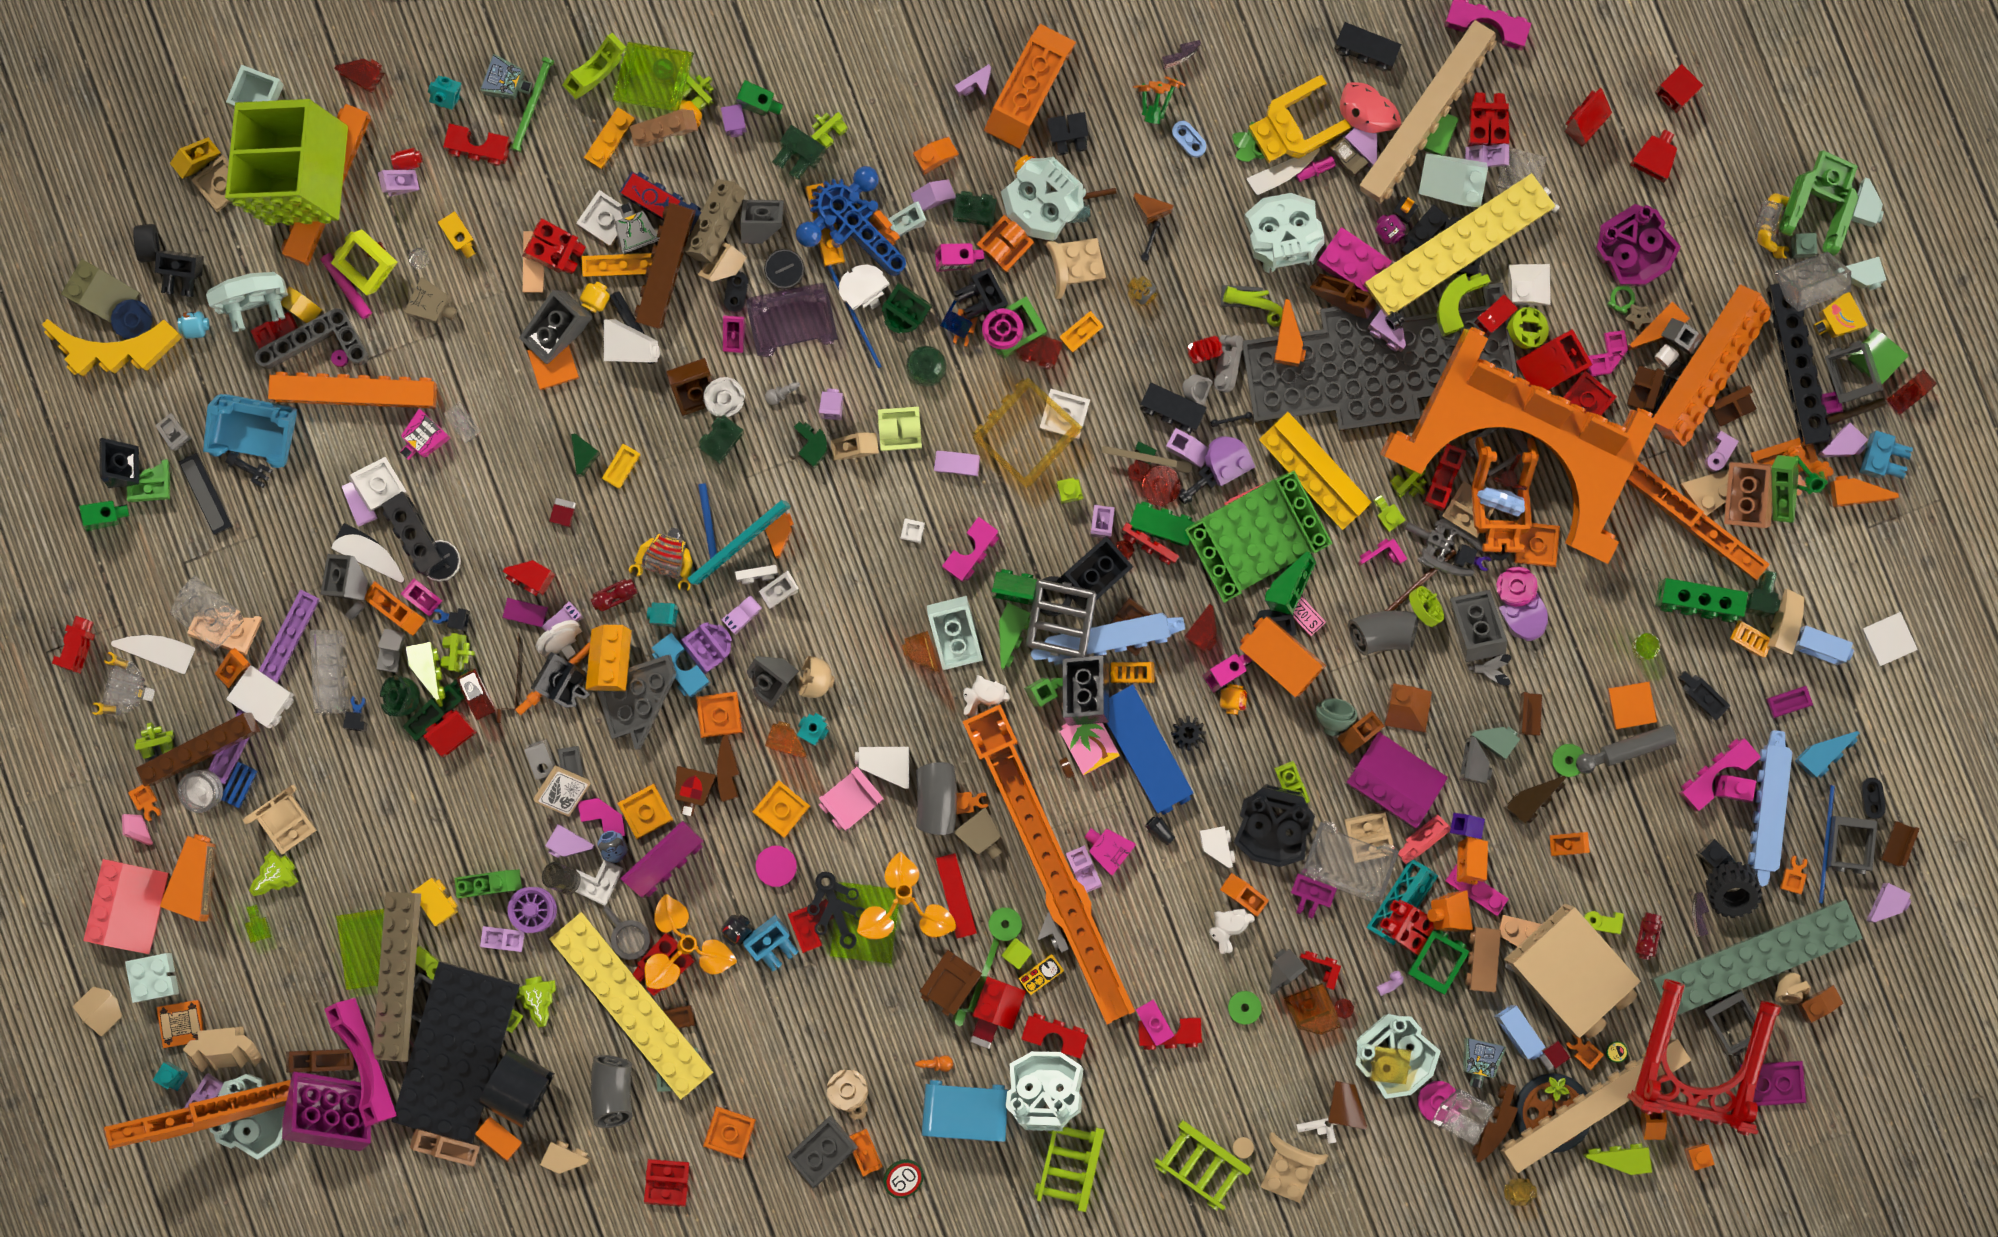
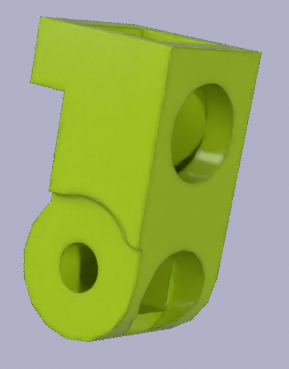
(1605, 923)
(426, 961)

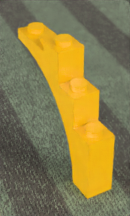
(85, 354)

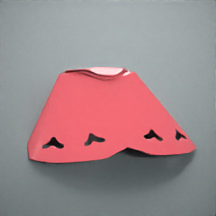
(1371, 109)

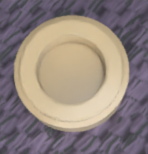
(1243, 1147)

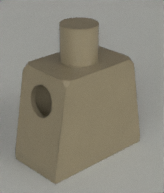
(980, 834)

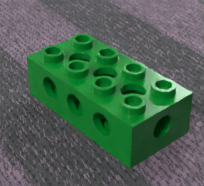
(1733, 600)

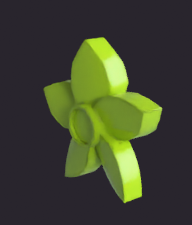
(1556, 1088)

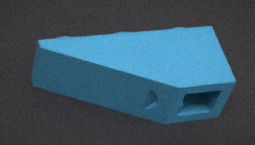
(1818, 756)

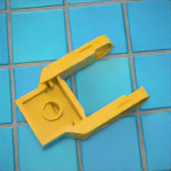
(1279, 133)

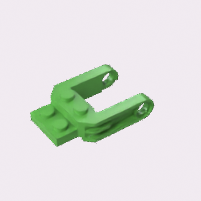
(1830, 181)

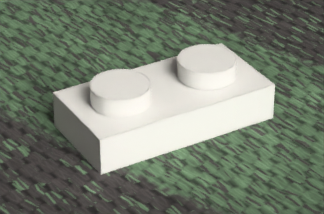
(749, 575)

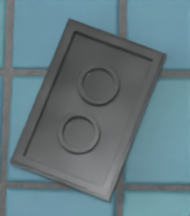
(822, 1151)

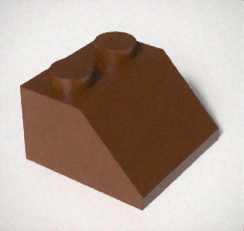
(689, 385)

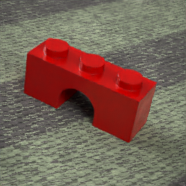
(493, 150)
(1444, 476)
(1188, 1034)
(1073, 1039)

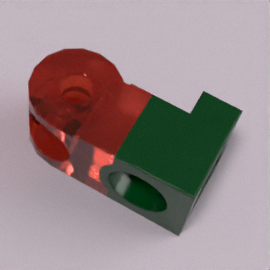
(1138, 468)

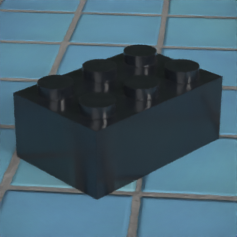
(1097, 570)
(1086, 690)

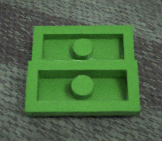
(1440, 140)
(1885, 354)

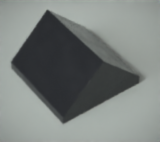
(118, 463)

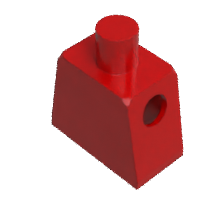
(1656, 156)

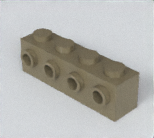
(714, 221)

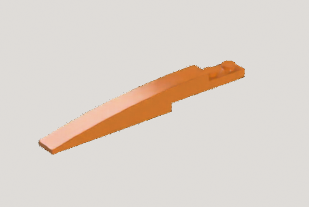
(1695, 521)
(198, 1115)

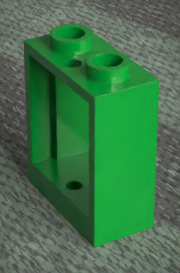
(1429, 981)

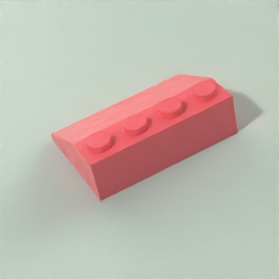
(126, 906)

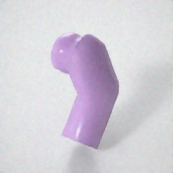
(1391, 985)

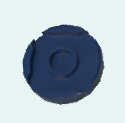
(131, 319)

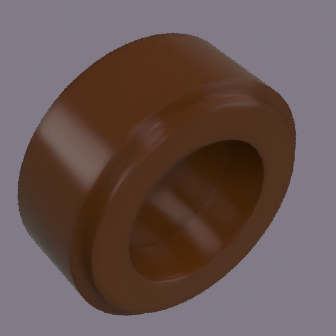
(1066, 767)

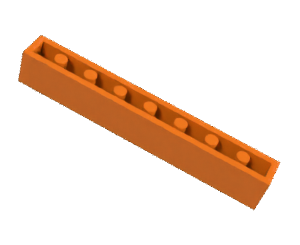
(305, 237)
(352, 391)

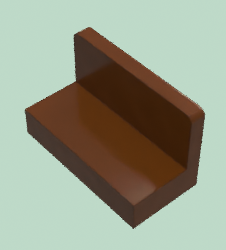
(1530, 714)
(1899, 844)

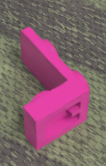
(1395, 552)

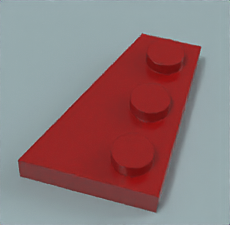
(1166, 555)

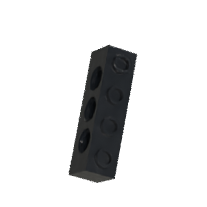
(433, 558)

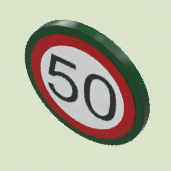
(903, 1178)

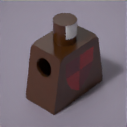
(693, 788)

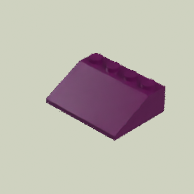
(1396, 780)
(663, 859)
(325, 1112)

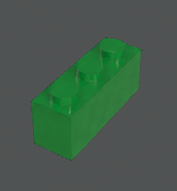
(1161, 524)

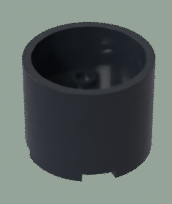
(516, 1088)

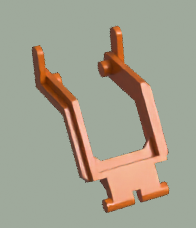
(1502, 531)

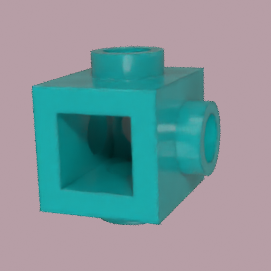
(444, 92)
(809, 736)

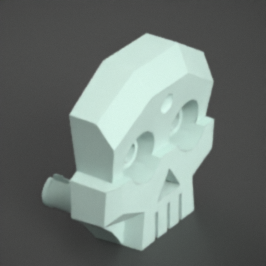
(1032, 209)
(1286, 242)
(248, 293)
(1400, 1032)
(1045, 1073)
(264, 1127)

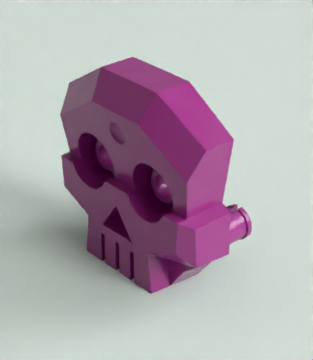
(1644, 259)

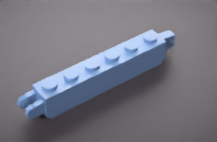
(1117, 636)
(1771, 807)

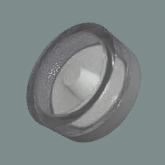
(200, 790)

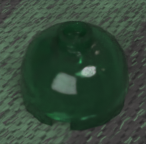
(926, 366)
(399, 696)

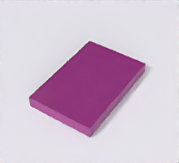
(1780, 1084)

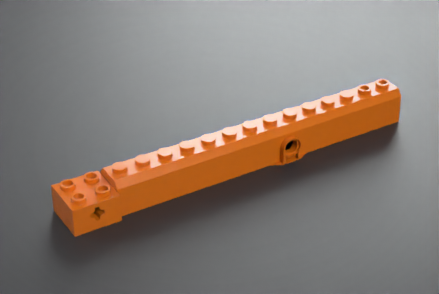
(1065, 896)

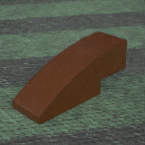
(1344, 295)
(726, 771)
(319, 1060)

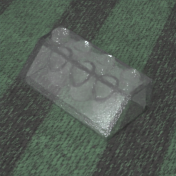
(328, 672)

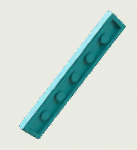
(739, 542)

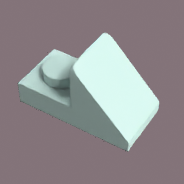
(908, 219)

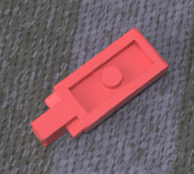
(1424, 839)

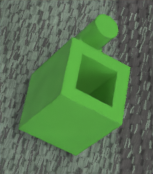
(1043, 690)

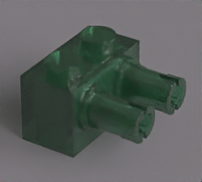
(802, 146)
(974, 209)
(720, 439)
(1763, 600)

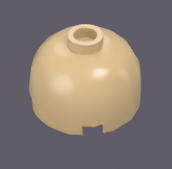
(816, 678)

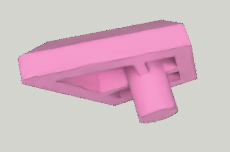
(136, 828)

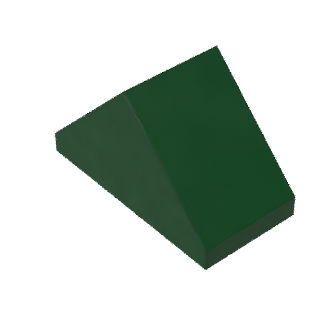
(583, 455)

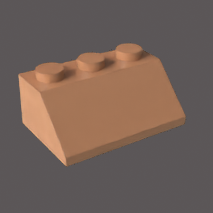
(1749, 495)

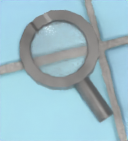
(629, 938)

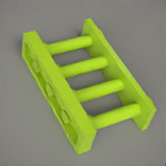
(1220, 1156)
(1084, 1178)

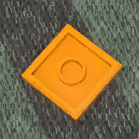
(781, 809)
(645, 811)

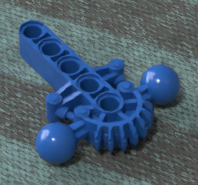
(864, 180)

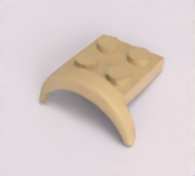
(1075, 263)
(283, 820)
(1290, 1169)

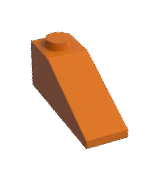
(1653, 331)
(1289, 342)
(1854, 492)
(394, 608)

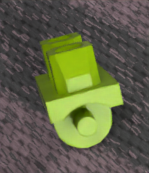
(702, 98)
(835, 123)
(1402, 486)
(458, 652)
(146, 744)

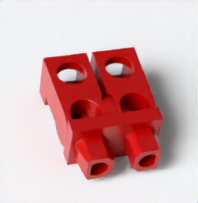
(1485, 115)
(552, 247)
(75, 645)
(1401, 926)
(666, 945)

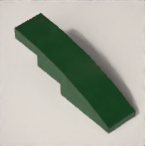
(432, 712)

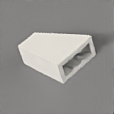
(628, 344)
(886, 763)

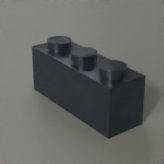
(1367, 47)
(1172, 408)

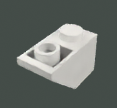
(1215, 845)

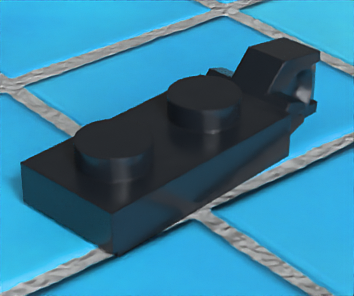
(1424, 229)
(1704, 695)

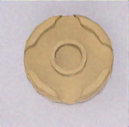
(847, 1090)

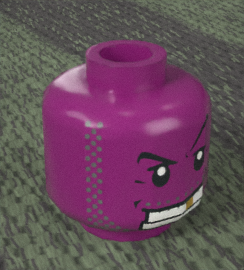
(1390, 229)

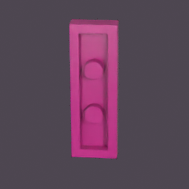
(1480, 893)

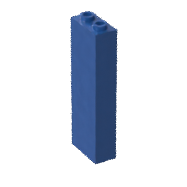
(1147, 751)

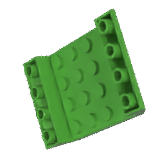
(1257, 535)

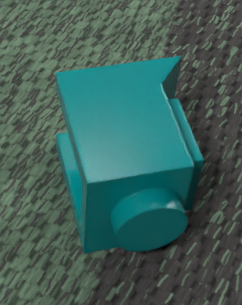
(170, 1076)

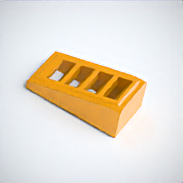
(1752, 639)
(1150, 672)

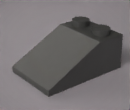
(555, 325)
(1478, 626)

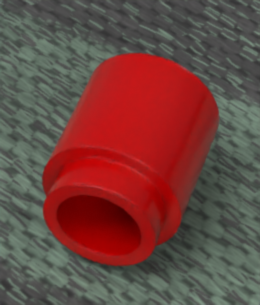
(406, 159)

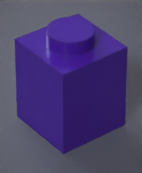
(1467, 825)

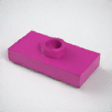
(1154, 1022)

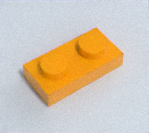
(1081, 332)

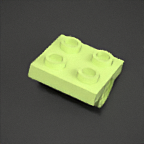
(899, 429)

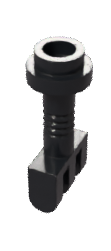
(233, 459)
(1185, 496)

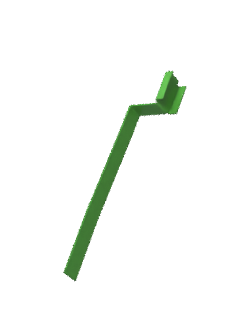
(961, 1013)

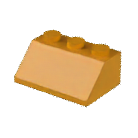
(608, 658)

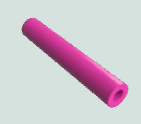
(346, 287)

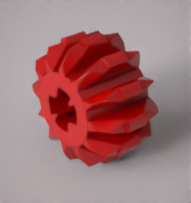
(1205, 349)

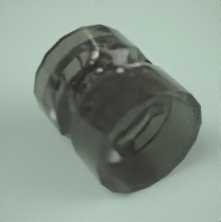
(561, 878)

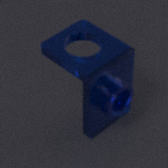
(956, 323)

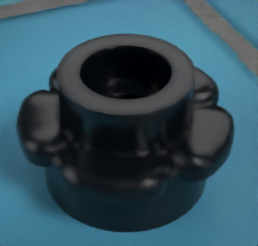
(1394, 320)

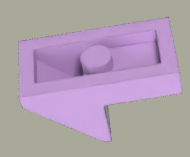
(979, 79)
(398, 181)

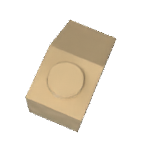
(726, 264)
(854, 446)

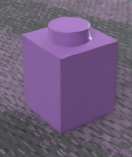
(733, 120)

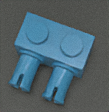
(1877, 456)
(766, 938)

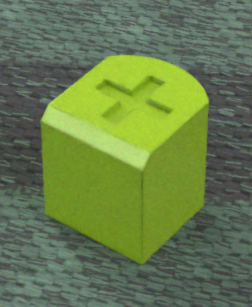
(1016, 953)

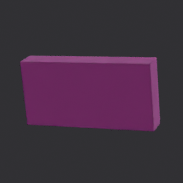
(525, 612)
(1789, 701)

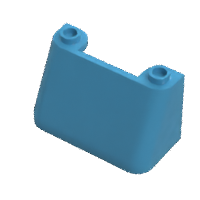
(249, 428)
(965, 1112)

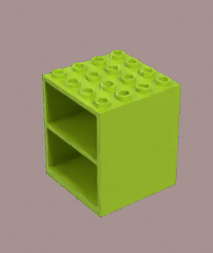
(286, 161)

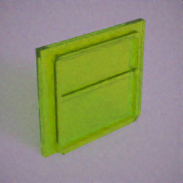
(653, 76)
(361, 947)
(865, 949)

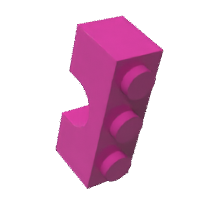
(962, 565)

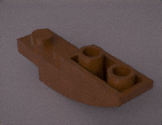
(1496, 1131)

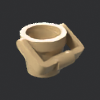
(1790, 989)

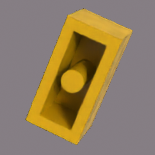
(435, 901)

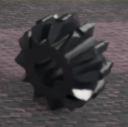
(1181, 731)

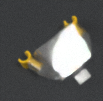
(123, 688)

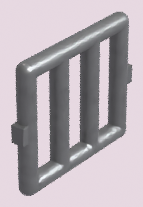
(1035, 624)

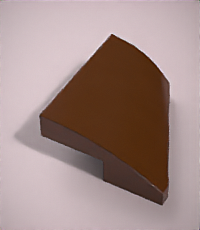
(1346, 1106)

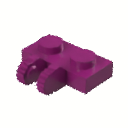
(1314, 891)

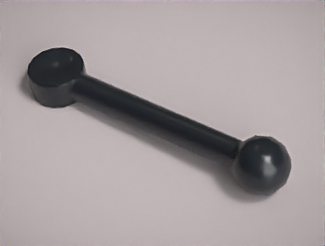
(1156, 224)
(1214, 423)

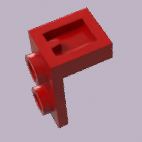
(1495, 315)
(1331, 976)

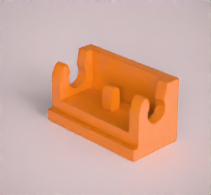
(1472, 860)
(498, 1139)
(865, 1153)

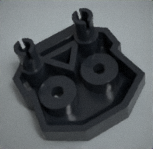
(1270, 842)

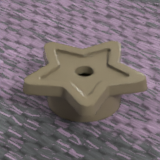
(1632, 317)

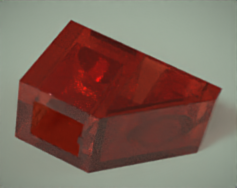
(1042, 350)

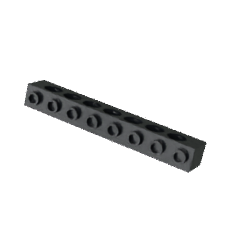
(1793, 374)

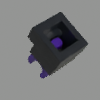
(1467, 556)

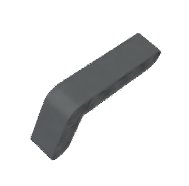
(314, 338)

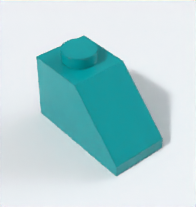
(663, 614)

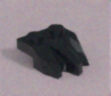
(561, 681)

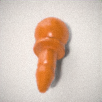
(943, 1063)

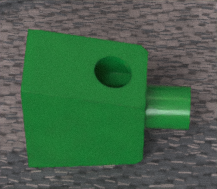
(749, 95)
(93, 516)

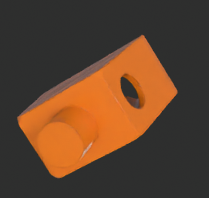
(1451, 912)

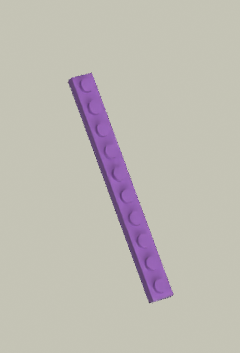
(273, 668)

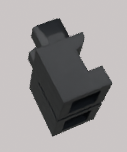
(1077, 132)

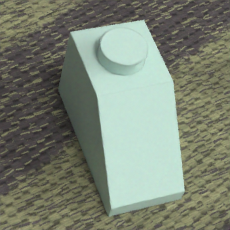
(1868, 206)
(1867, 274)

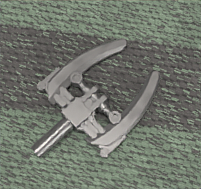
(1436, 540)

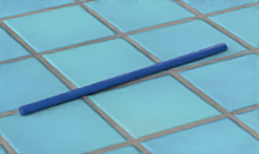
(856, 321)
(1826, 847)

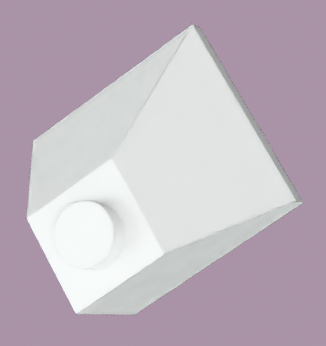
(1529, 284)

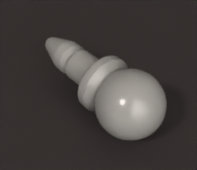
(774, 396)

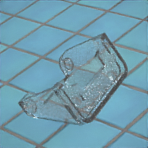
(1349, 863)

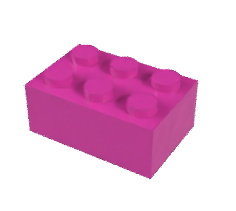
(1352, 259)

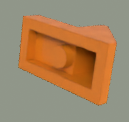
(232, 668)
(1569, 844)

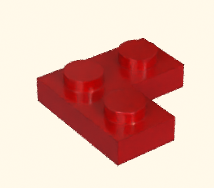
(804, 925)

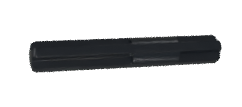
(625, 312)

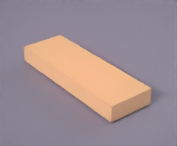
(532, 271)

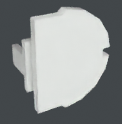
(862, 286)
(559, 639)

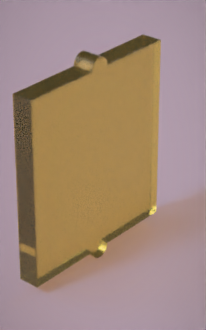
(1390, 1065)

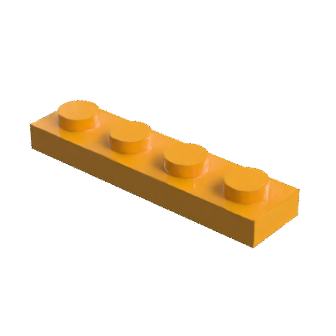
(829, 253)
(616, 264)

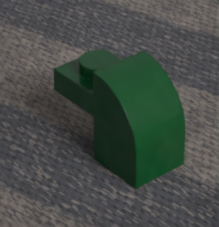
(816, 447)

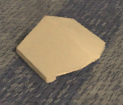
(99, 1009)

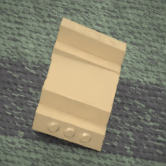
(222, 1049)

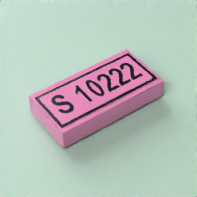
(1307, 617)

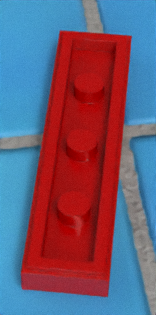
(956, 895)

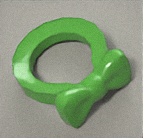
(1612, 303)

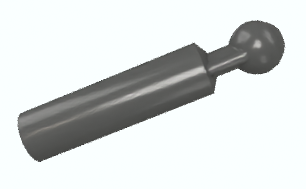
(1628, 748)

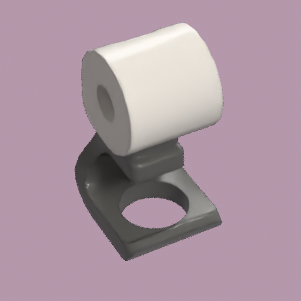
(1667, 358)

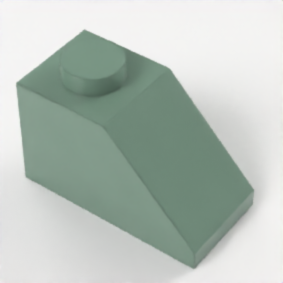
(1498, 740)

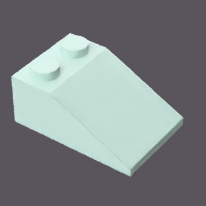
(1453, 179)
(954, 632)

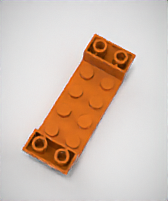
(1028, 85)

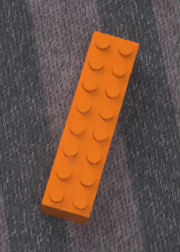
(1712, 365)

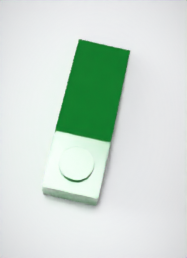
(1289, 586)

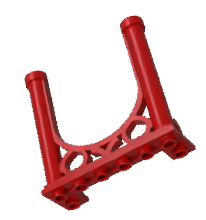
(1742, 1108)

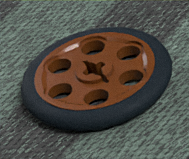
(1528, 1098)

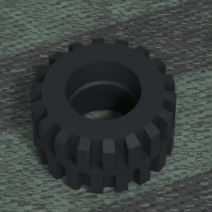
(1730, 877)

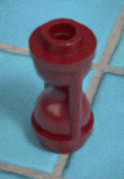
(623, 591)
(1650, 925)

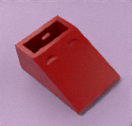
(1588, 117)
(1555, 362)

